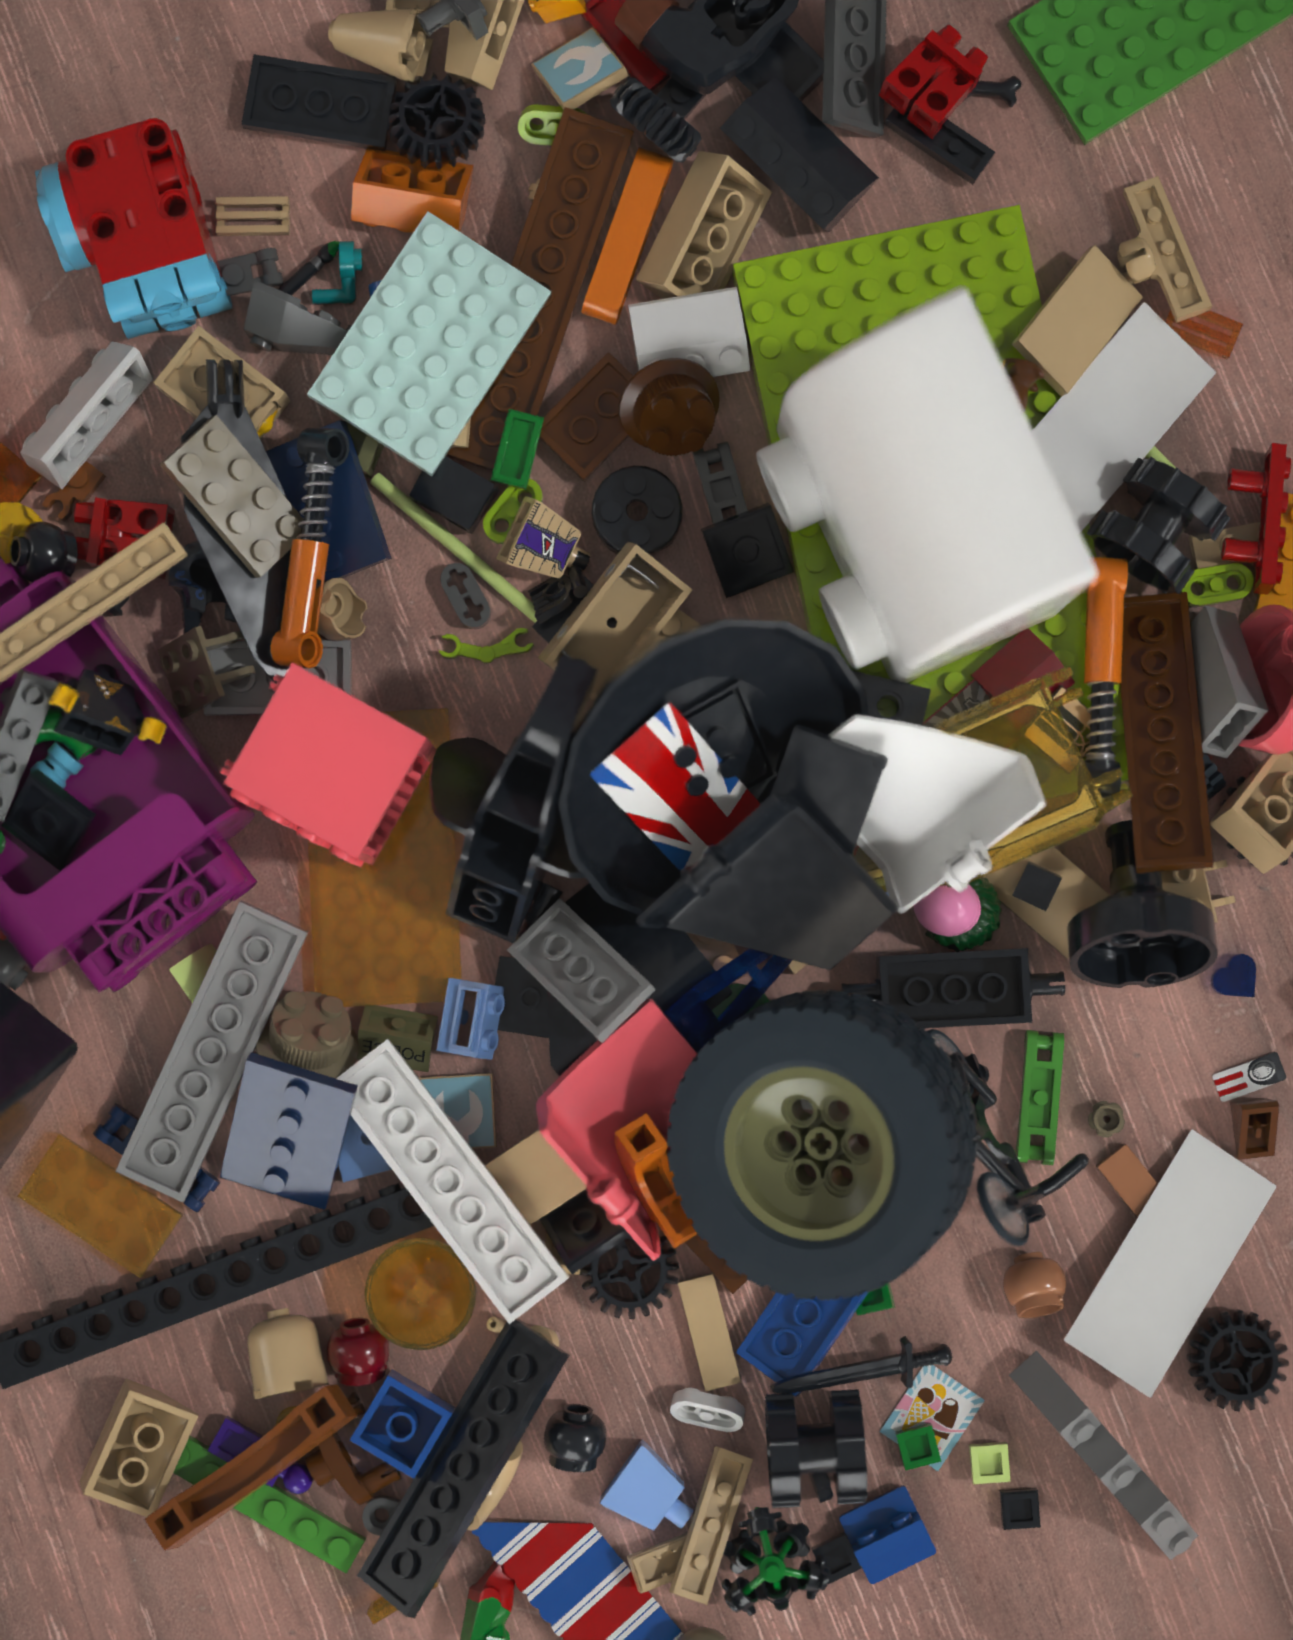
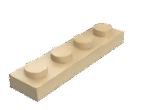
(711, 1525)

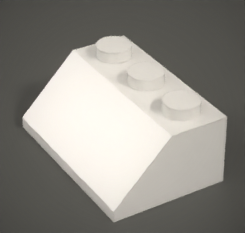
(692, 327)

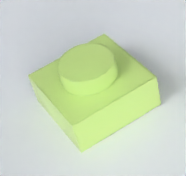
(989, 1463)

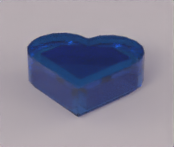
(1236, 978)

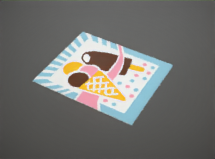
(938, 1401)

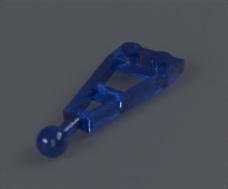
(696, 1019)

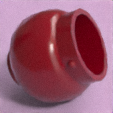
(358, 1352)

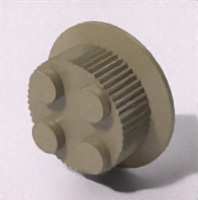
(310, 1034)

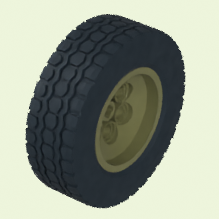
(751, 1184)

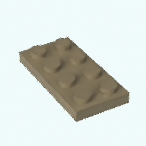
(234, 495)

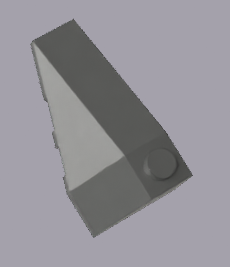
(286, 325)

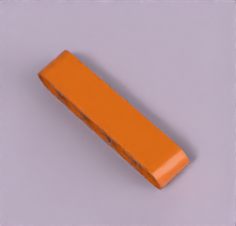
(627, 236)

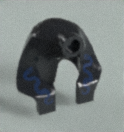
(196, 586)

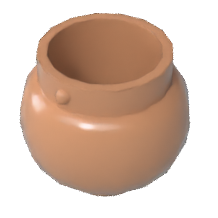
(1035, 1285)

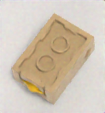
(186, 382)

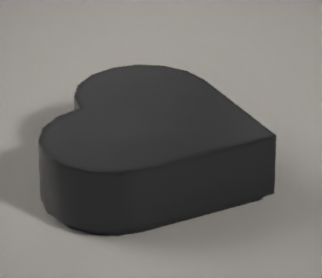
(822, 1486)

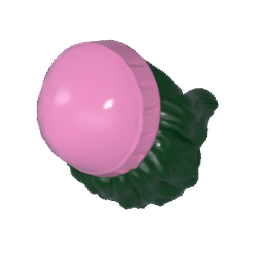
(962, 917)

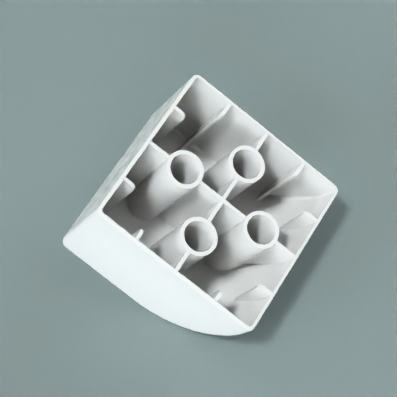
(924, 493)

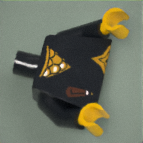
(102, 711)

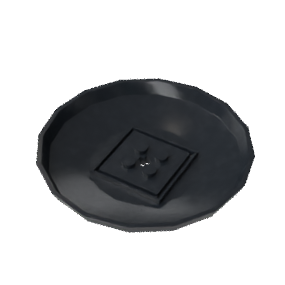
(740, 691)

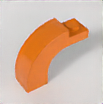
(647, 1168)

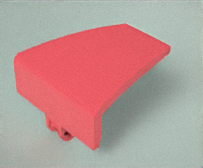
(603, 1092)

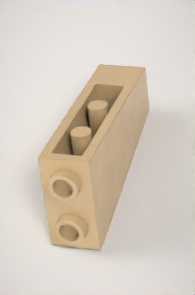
(481, 59)

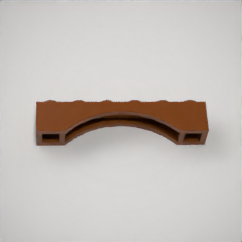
(250, 1470)

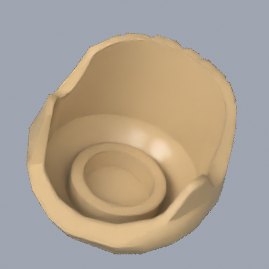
(341, 611)

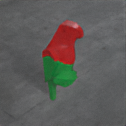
(489, 1606)

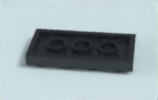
(318, 102)

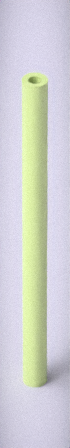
(454, 545)

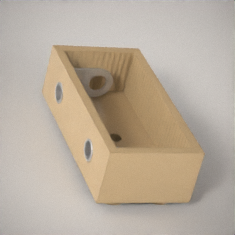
(639, 597)

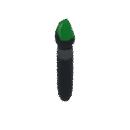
(307, 271)

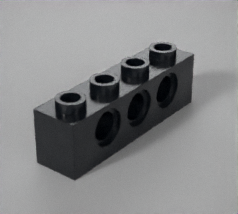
(909, 698)

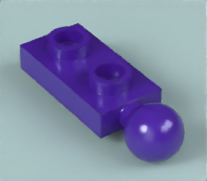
(236, 1437)

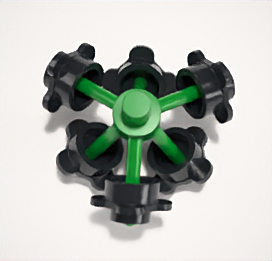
(774, 1576)

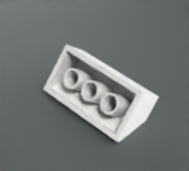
(87, 413)

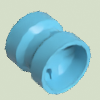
(58, 764)

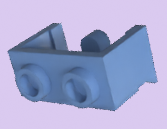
(485, 1020)

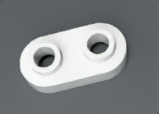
(707, 1410)

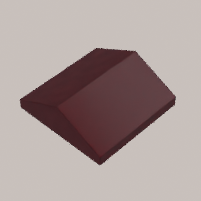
(1018, 663)

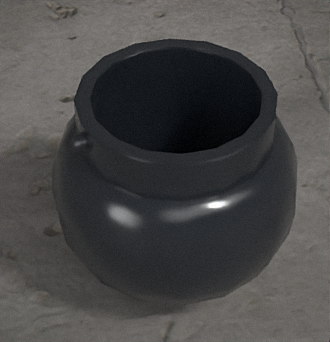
(43, 550)
(575, 1438)

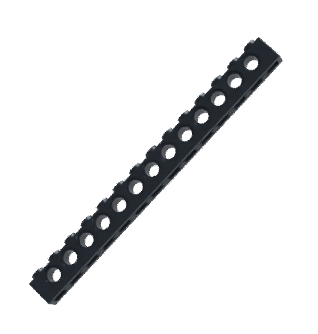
(19, 1367)

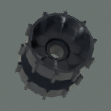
(1170, 506)
(816, 1448)

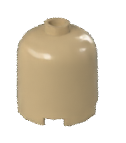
(285, 1355)

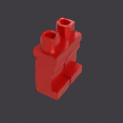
(946, 72)
(115, 524)

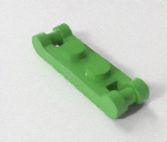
(1040, 1097)

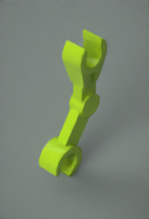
(487, 654)

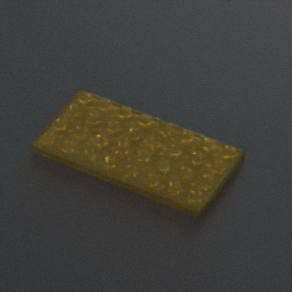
(384, 924)

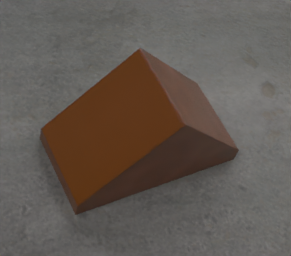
(1255, 1127)

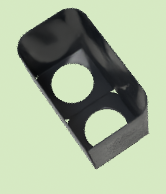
(455, 494)

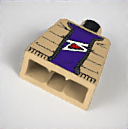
(542, 541)

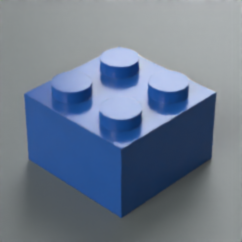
(402, 1423)

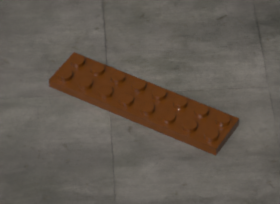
(1163, 736)

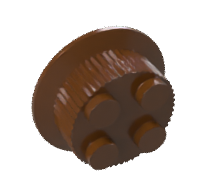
(670, 406)

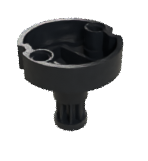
(1139, 929)

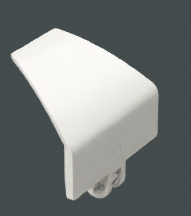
(938, 804)

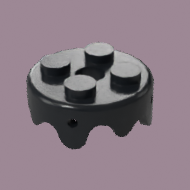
(641, 485)

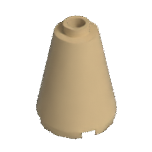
(384, 40)

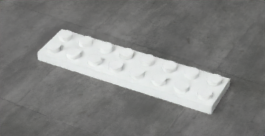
(451, 1183)

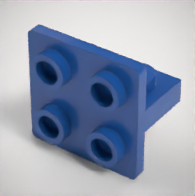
(887, 1534)

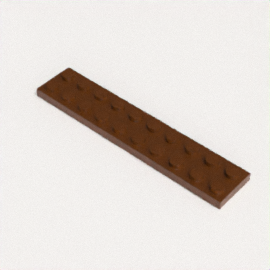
(556, 254)

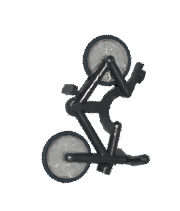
(1006, 1188)

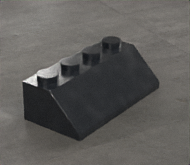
(799, 153)

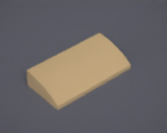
(1072, 896)

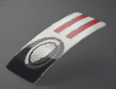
(1249, 1077)

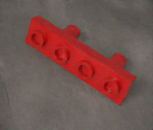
(1274, 502)

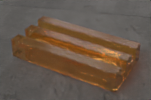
(1204, 344)

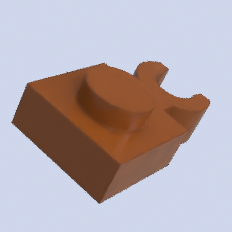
(79, 487)

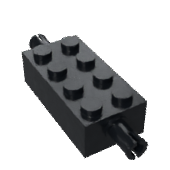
(959, 987)

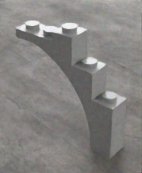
(1104, 1455)

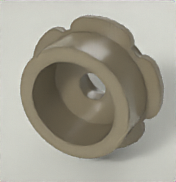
(1116, 1122)

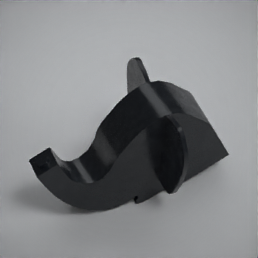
(511, 807)

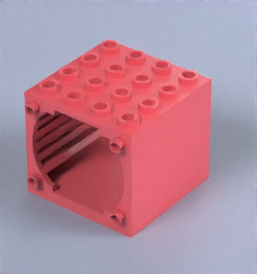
(329, 767)

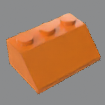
(399, 193)

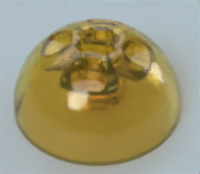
(404, 1313)

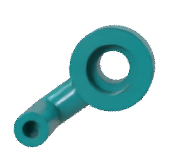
(349, 262)

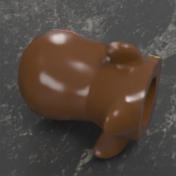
(1022, 377)

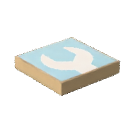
(580, 69)
(468, 1104)

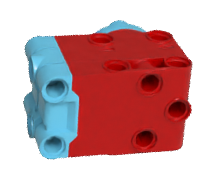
(140, 218)

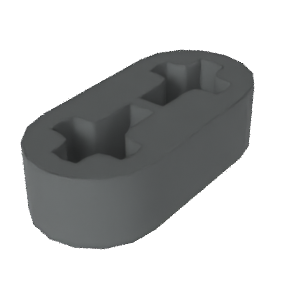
(458, 600)

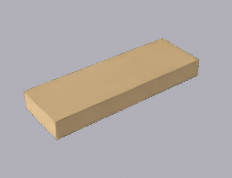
(709, 1332)

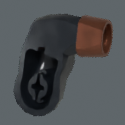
(703, 43)

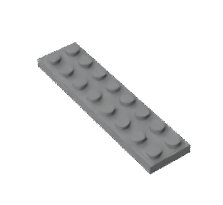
(212, 1051)

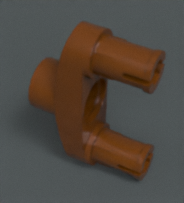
(334, 1462)

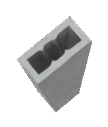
(1225, 681)

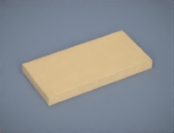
(1077, 320)

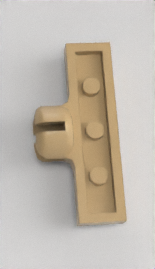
(1161, 251)

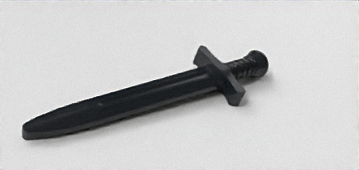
(866, 1370)

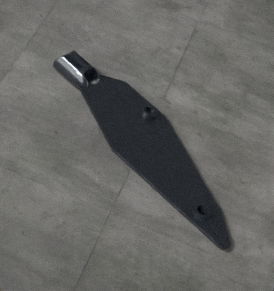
(252, 600)

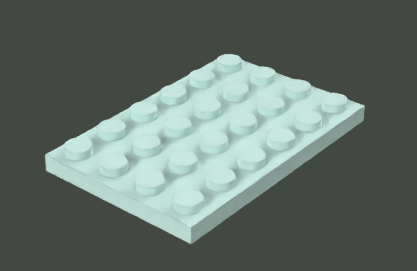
(429, 343)

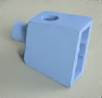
(647, 1490)

